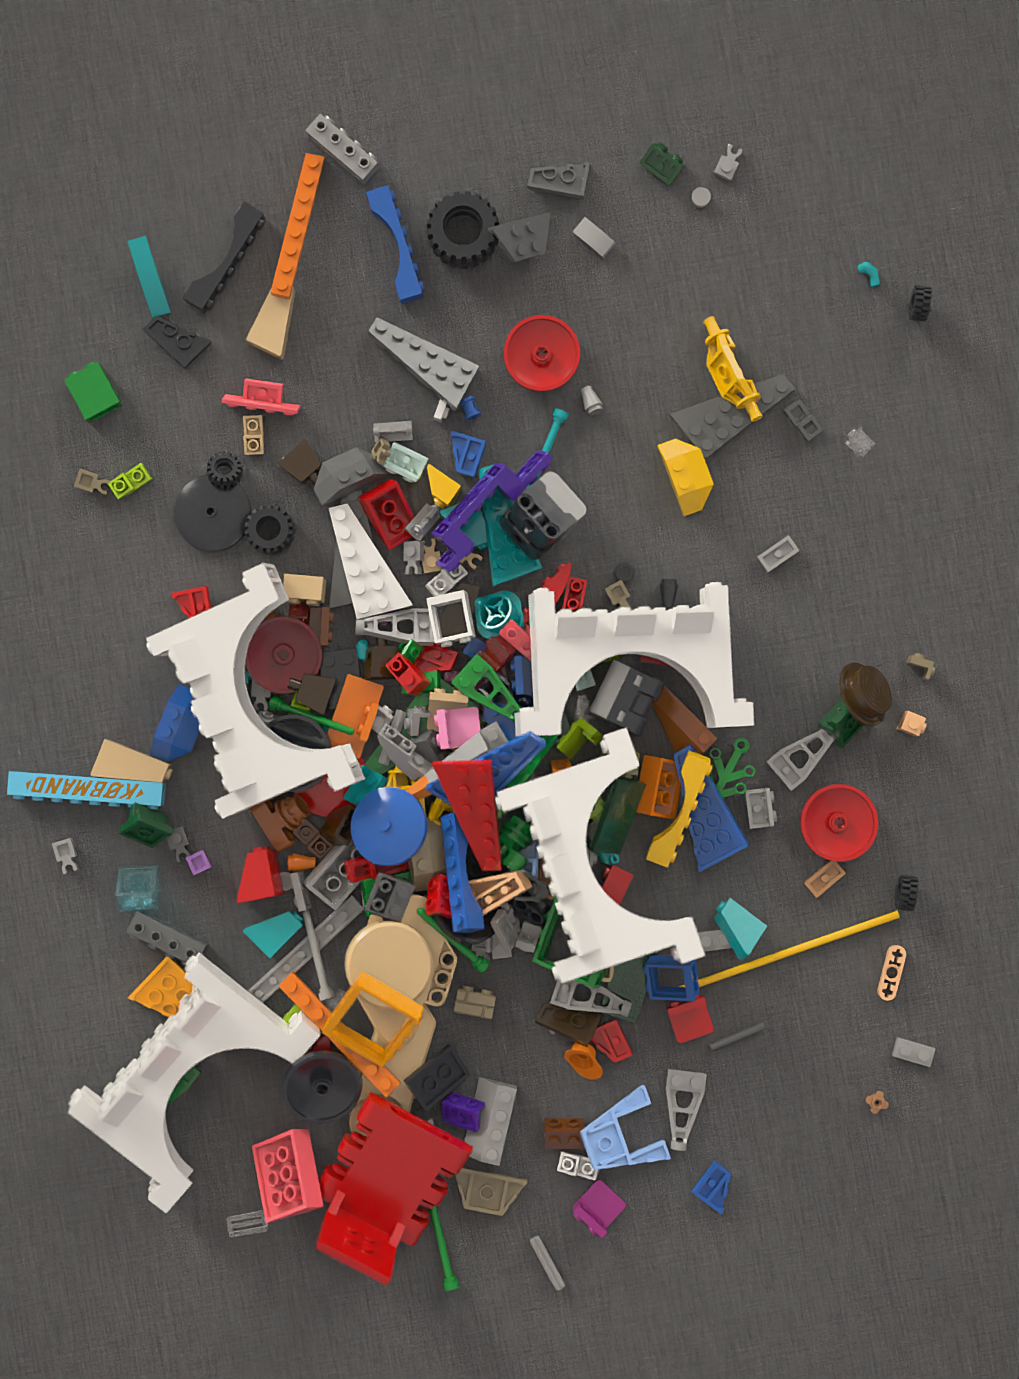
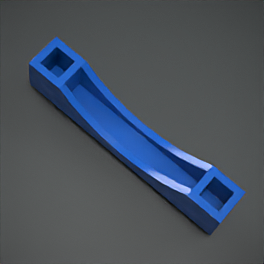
(383, 208)
(465, 910)

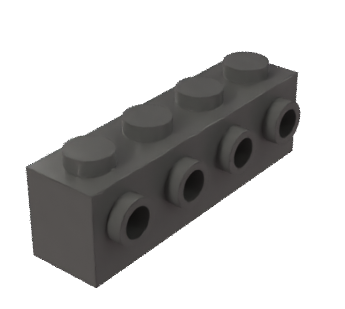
(165, 937)

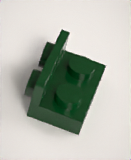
(662, 163)

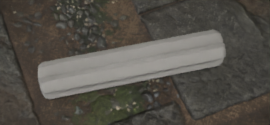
(397, 724)
(547, 1263)

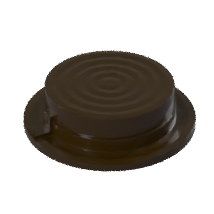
(865, 693)

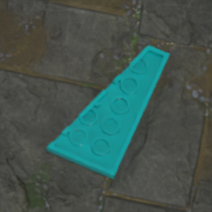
(505, 557)

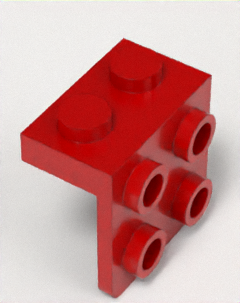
(689, 1019)

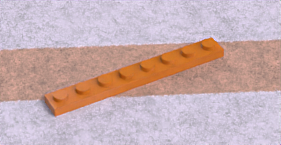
(297, 226)
(319, 1013)

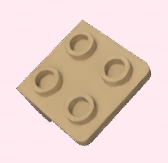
(441, 700)

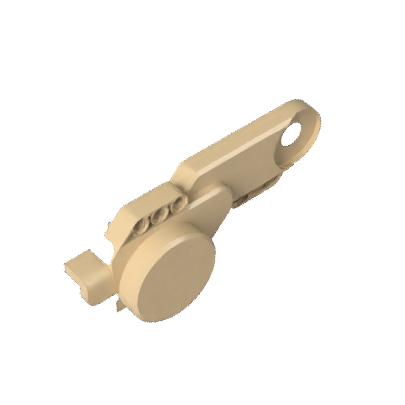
(407, 960)

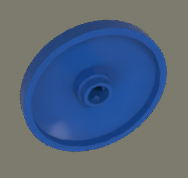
(389, 826)

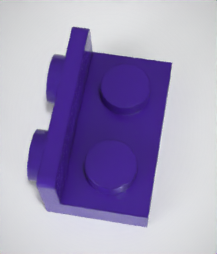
(462, 1111)

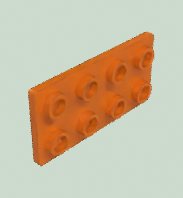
(357, 710)

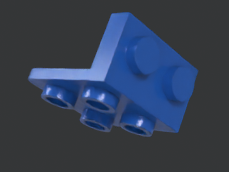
(523, 675)

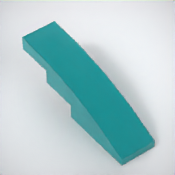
(149, 276)

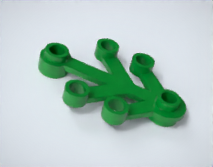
(726, 774)

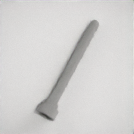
(325, 991)

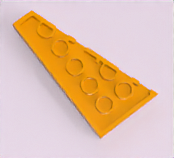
(163, 988)

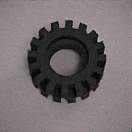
(920, 303)
(224, 460)
(906, 892)

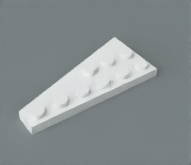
(368, 576)

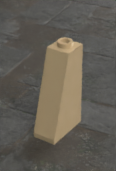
(272, 325)
(126, 763)

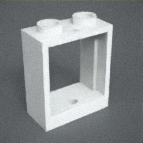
(446, 599)

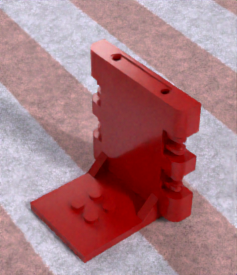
(385, 1181)

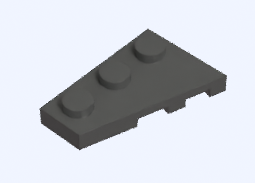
(563, 181)

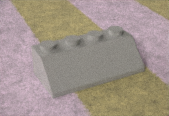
(330, 877)
(494, 1120)

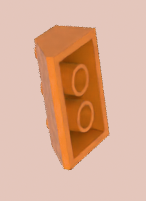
(661, 789)

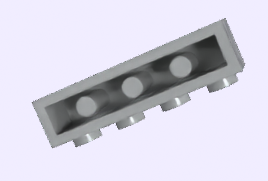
(342, 148)

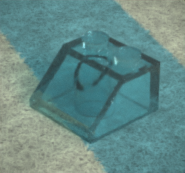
(137, 888)

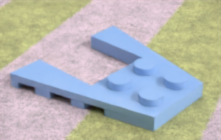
(606, 1142)

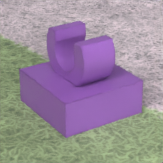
(198, 862)

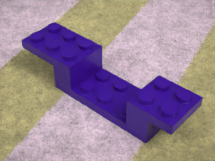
(498, 478)

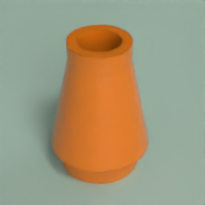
(300, 862)

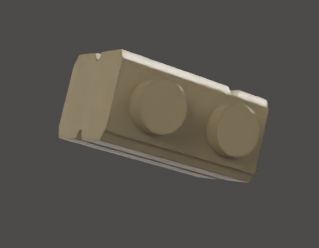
(474, 1002)

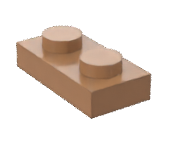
(824, 878)

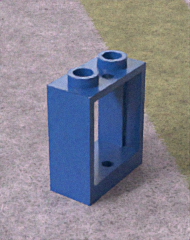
(657, 992)

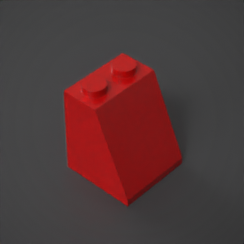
(260, 876)

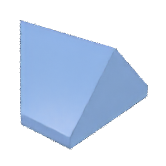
(531, 855)

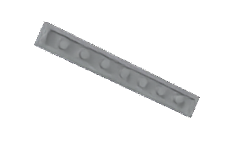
(302, 952)

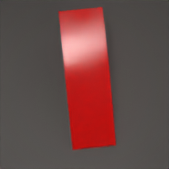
(361, 868)

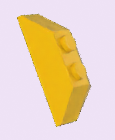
(687, 474)

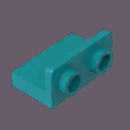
(360, 789)

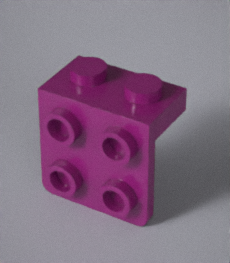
(598, 1208)

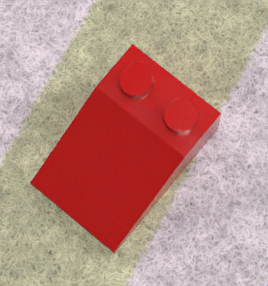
(388, 512)

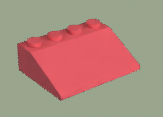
(287, 1175)

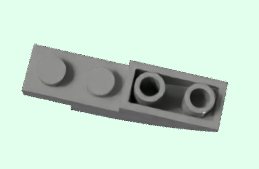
(402, 753)

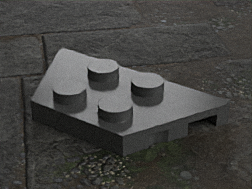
(523, 237)

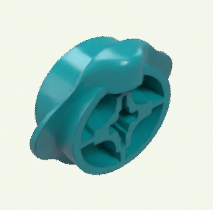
(496, 611)

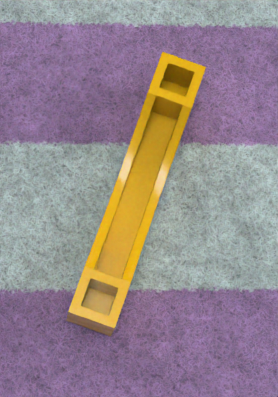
(664, 844)

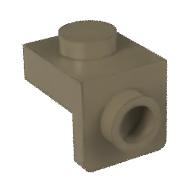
(919, 661)

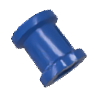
(470, 408)

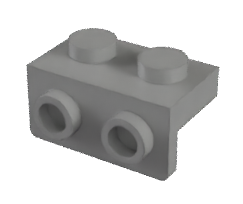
(760, 808)

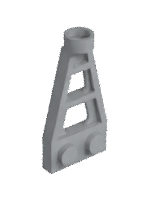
(421, 621)
(787, 771)
(564, 998)
(683, 1081)

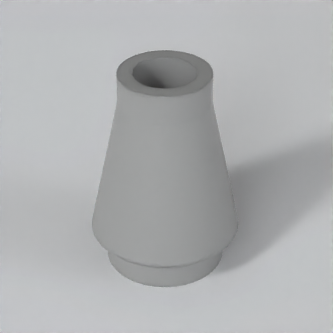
(591, 401)

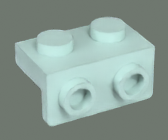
(405, 462)

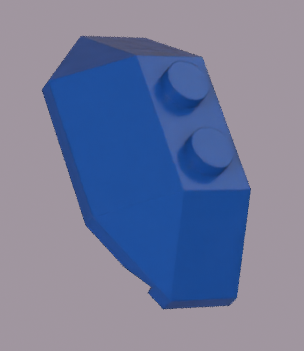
(177, 727)

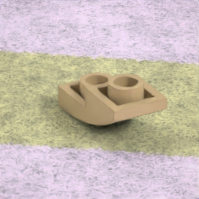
(253, 434)

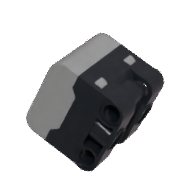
(542, 515)
(626, 698)

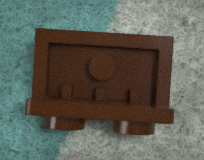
(319, 624)
(563, 1133)

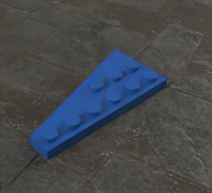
(506, 762)
(712, 823)

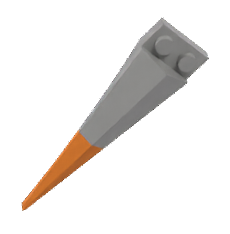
(478, 745)

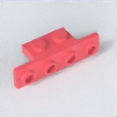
(262, 396)
(518, 637)

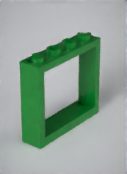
(541, 950)

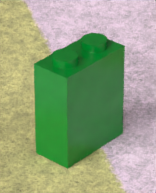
(93, 392)

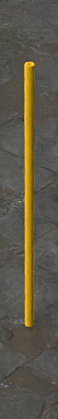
(797, 949)

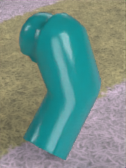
(870, 270)

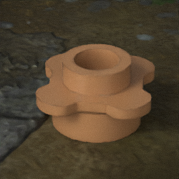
(878, 1096)

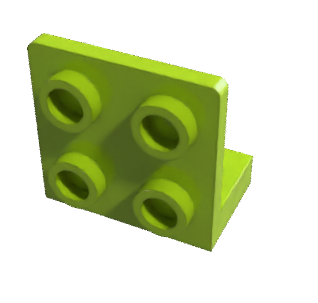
(577, 736)

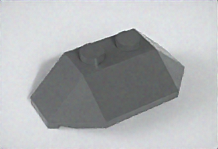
(347, 475)

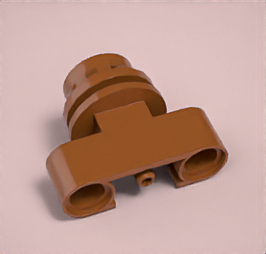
(280, 819)

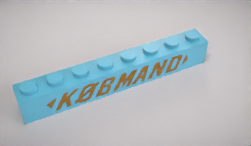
(85, 788)

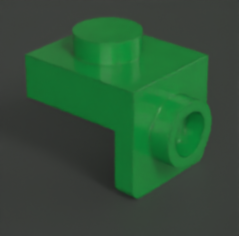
(410, 650)

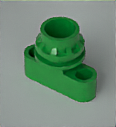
(512, 838)

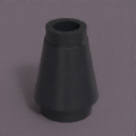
(668, 591)

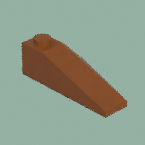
(681, 724)

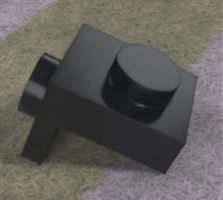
(488, 688)

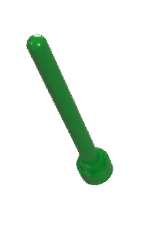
(278, 705)
(480, 963)
(450, 1281)

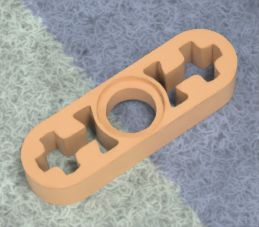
(883, 985)

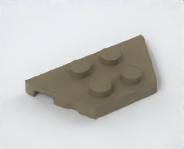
(488, 1190)

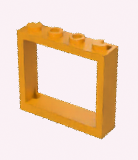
(358, 1042)

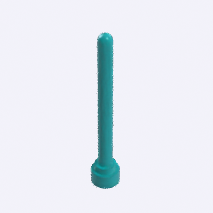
(559, 418)

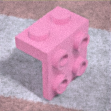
(456, 726)

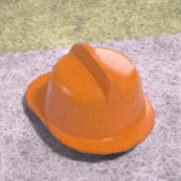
(584, 1061)

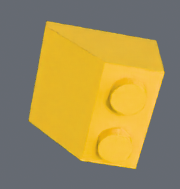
(443, 489)

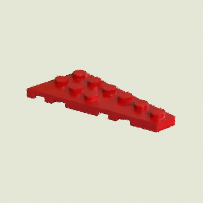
(472, 797)

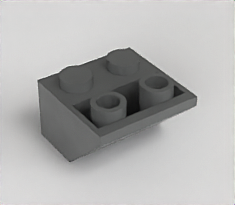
(390, 896)

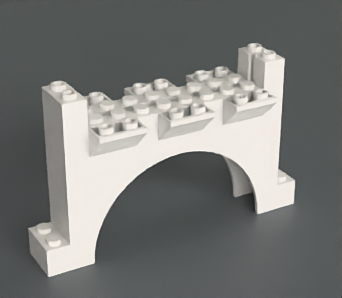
(684, 637)
(212, 658)
(597, 926)
(209, 1020)

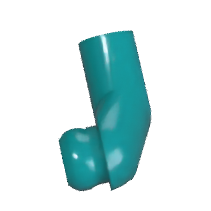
(361, 648)
(609, 858)

